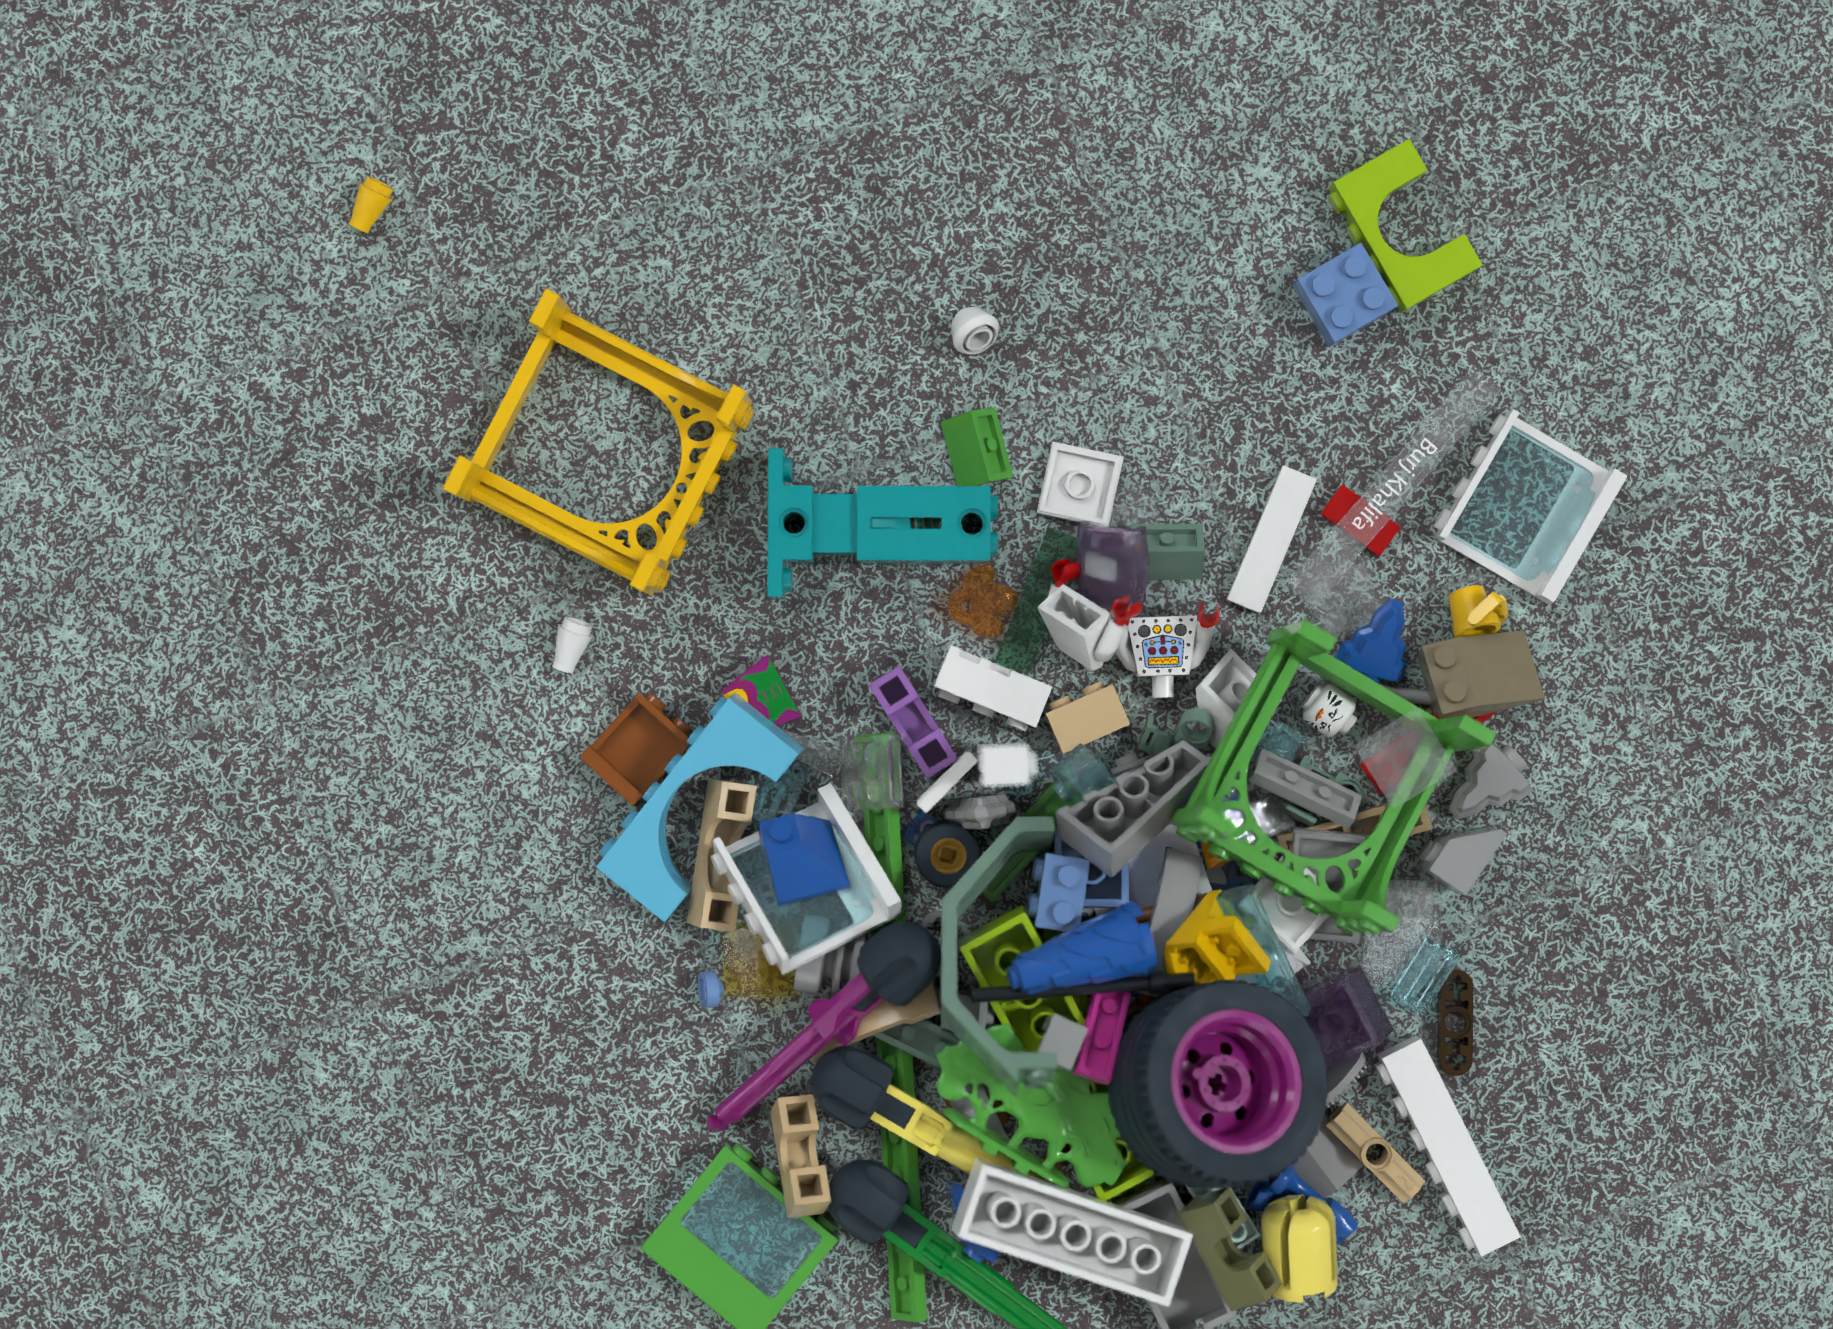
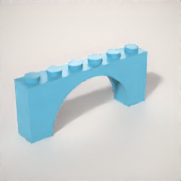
(641, 854)

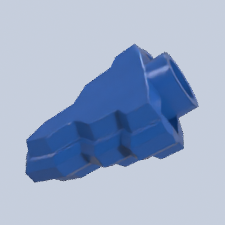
(1377, 647)

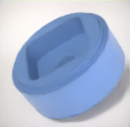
(709, 989)

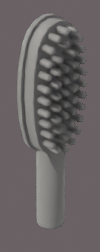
(1343, 1073)

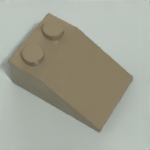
(1479, 674)

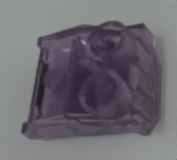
(1112, 563)

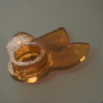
(987, 600)

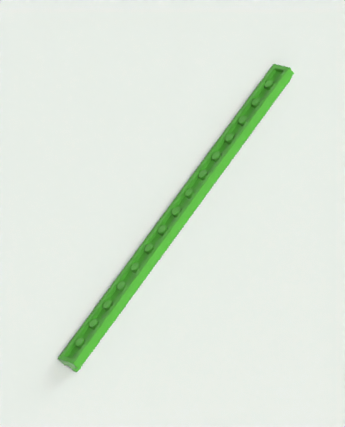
(898, 1154)

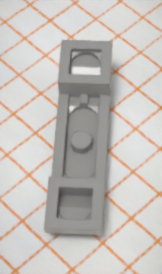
(1174, 900)

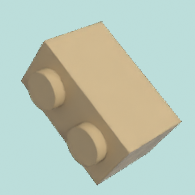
(1086, 717)

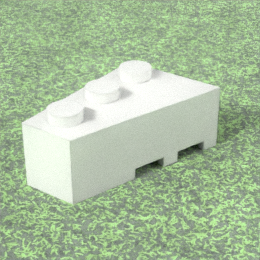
(992, 688)

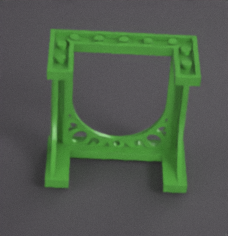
(1361, 900)

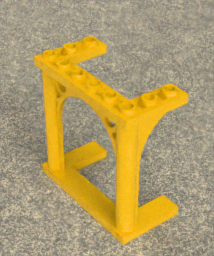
(722, 409)

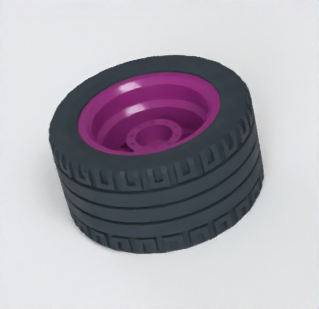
(1279, 1106)

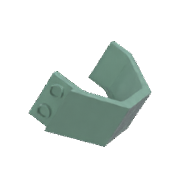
(1009, 1067)

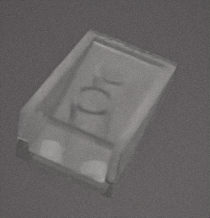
(1389, 953)

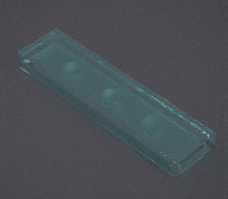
(1280, 977)

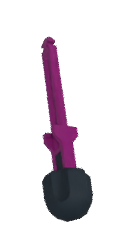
(892, 968)

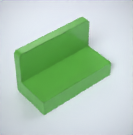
(977, 448)

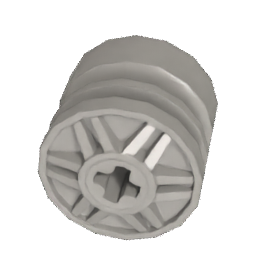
(835, 965)

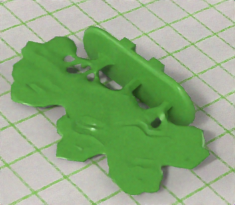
(1057, 1113)

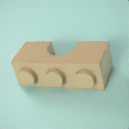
(795, 1134)

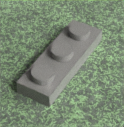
(1305, 788)

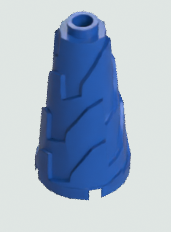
(1091, 952)

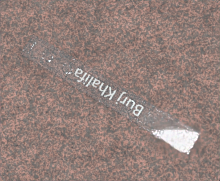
(1393, 487)

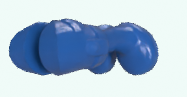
(1290, 1184)

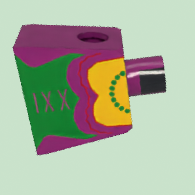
(765, 691)

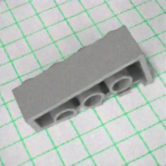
(1130, 813)

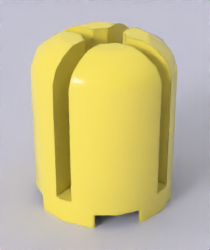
(1301, 1246)

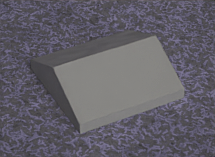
(1327, 1162)

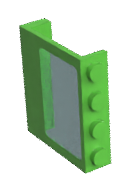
(736, 1243)

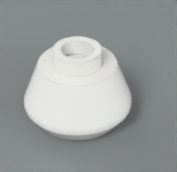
(973, 330)

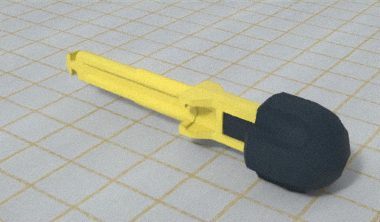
(857, 1088)

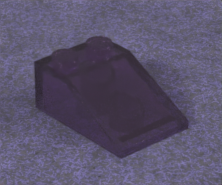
(1346, 1015)

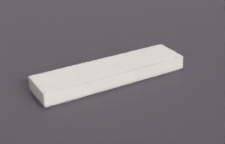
(1271, 539)

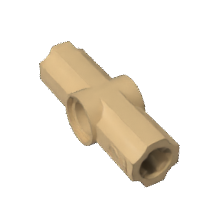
(1390, 1167)

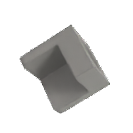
(1062, 1038)

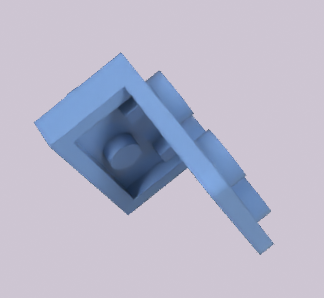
(1058, 892)

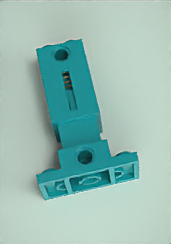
(874, 524)

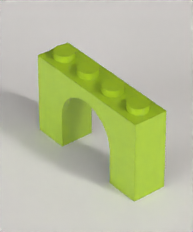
(1360, 198)

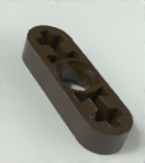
(1446, 1049)

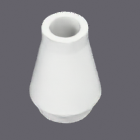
(571, 642)

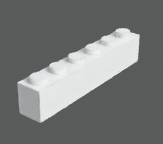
(1005, 764)
(1447, 1145)

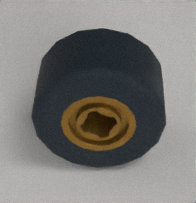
(940, 843)

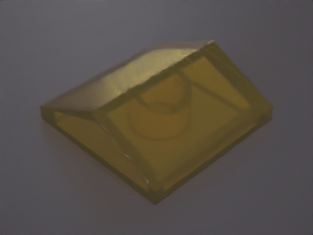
(747, 969)

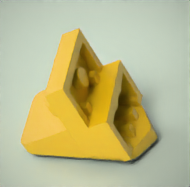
(1213, 945)

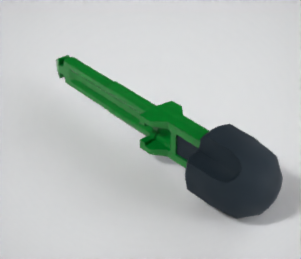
(872, 1203)

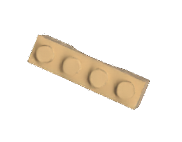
(725, 815)

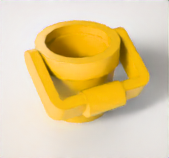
(1476, 612)

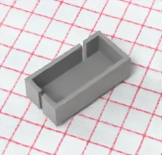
(1195, 1290)

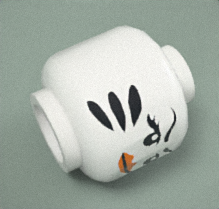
(1329, 710)

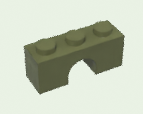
(1240, 1276)

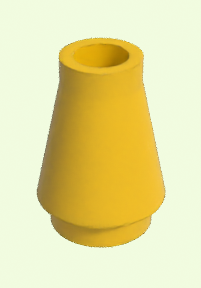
(370, 203)

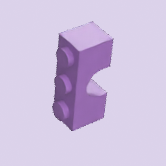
(913, 722)

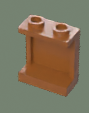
(637, 747)

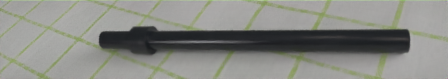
(1154, 983)

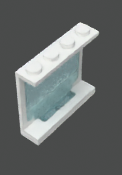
(1527, 507)
(818, 924)

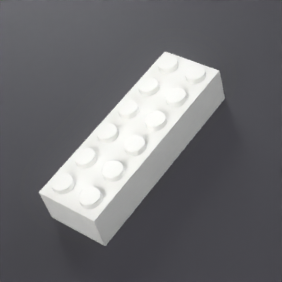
(1071, 1232)

